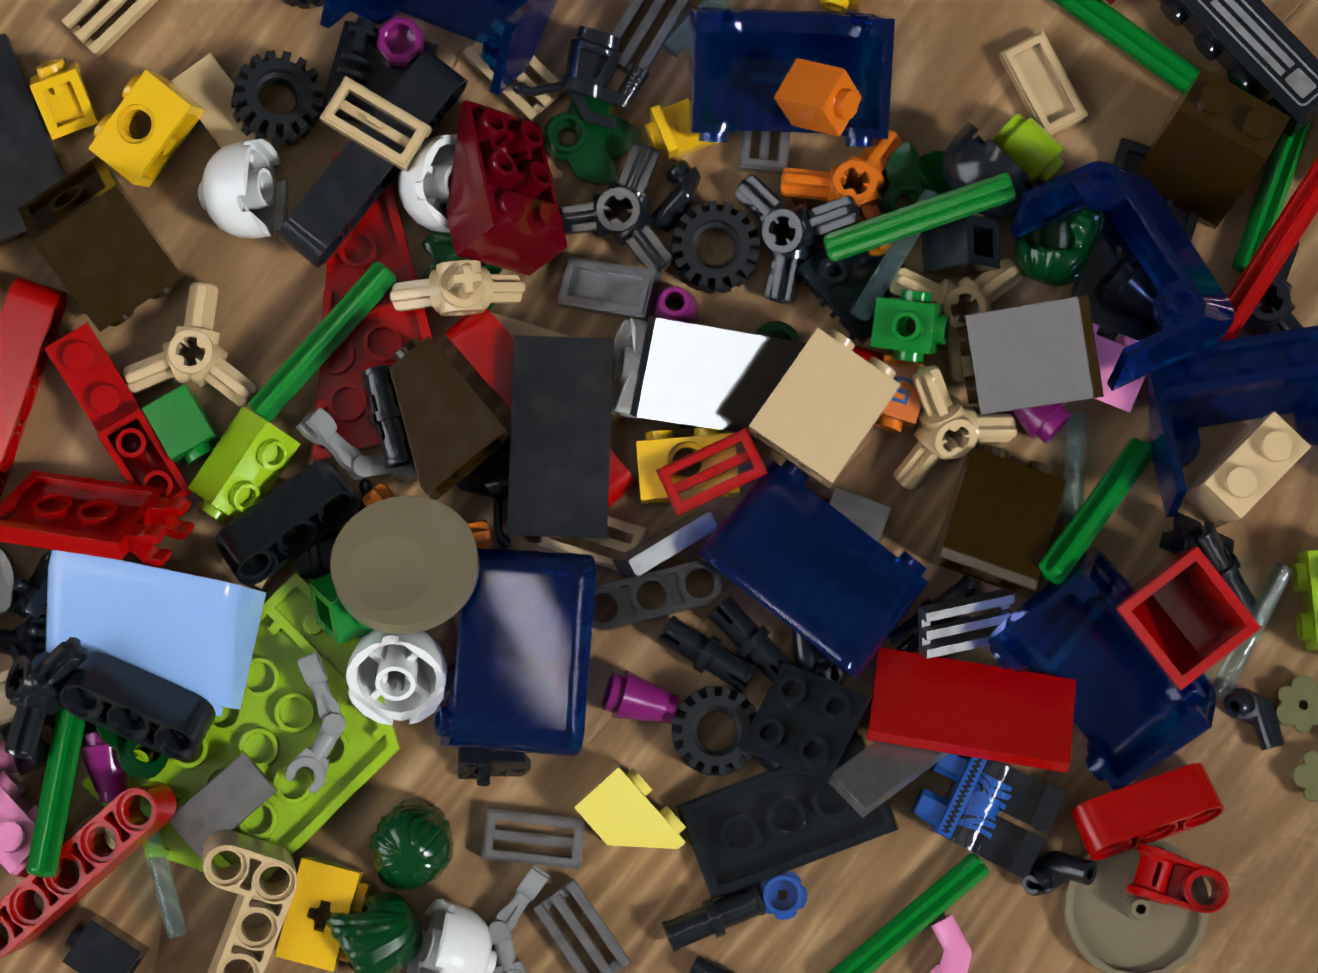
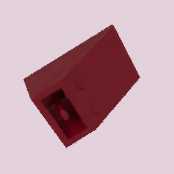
(503, 192)

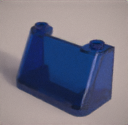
(746, 53)
(814, 567)
(523, 655)
(1121, 692)

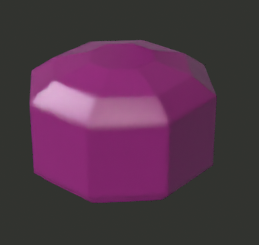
(400, 41)

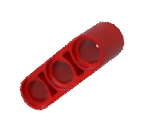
(1147, 811)

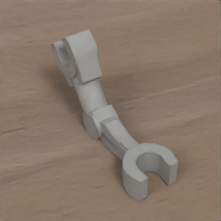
(321, 430)
(332, 726)
(508, 918)

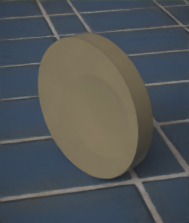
(404, 564)
(1127, 931)

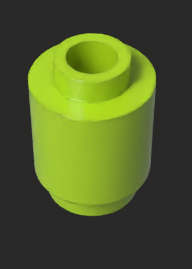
(1030, 148)

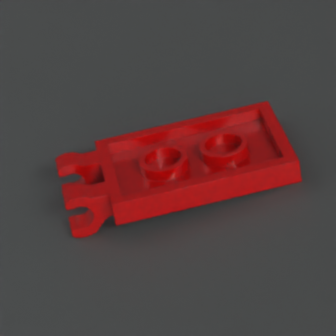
(93, 517)

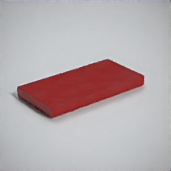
(972, 710)

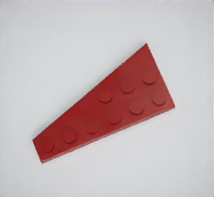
(379, 335)

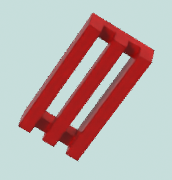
(751, 454)

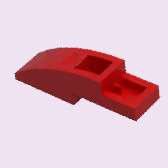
(115, 412)

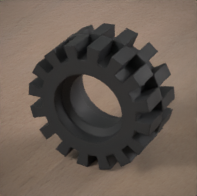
(285, 73)
(720, 218)
(685, 726)

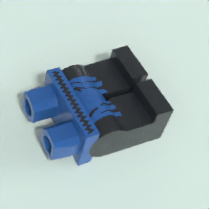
(972, 809)

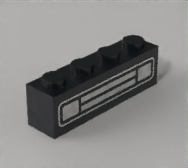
(1255, 52)

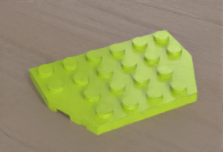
(274, 728)

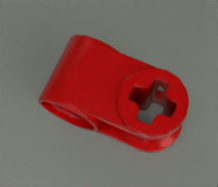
(1168, 881)

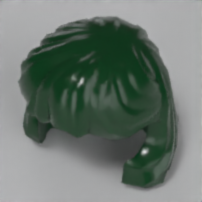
(1059, 249)
(412, 845)
(380, 938)

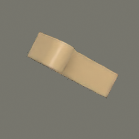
(253, 897)

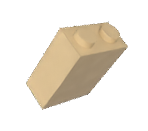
(825, 406)
(1246, 470)

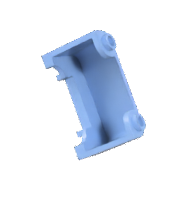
(157, 620)

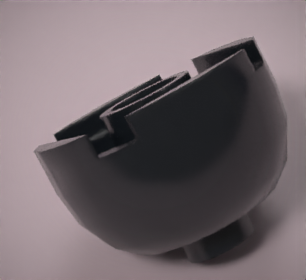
(974, 160)

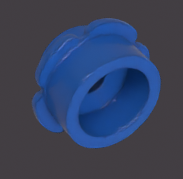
(795, 899)

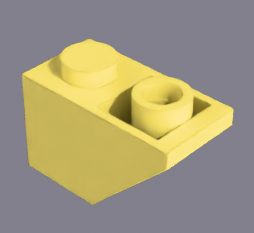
(627, 817)

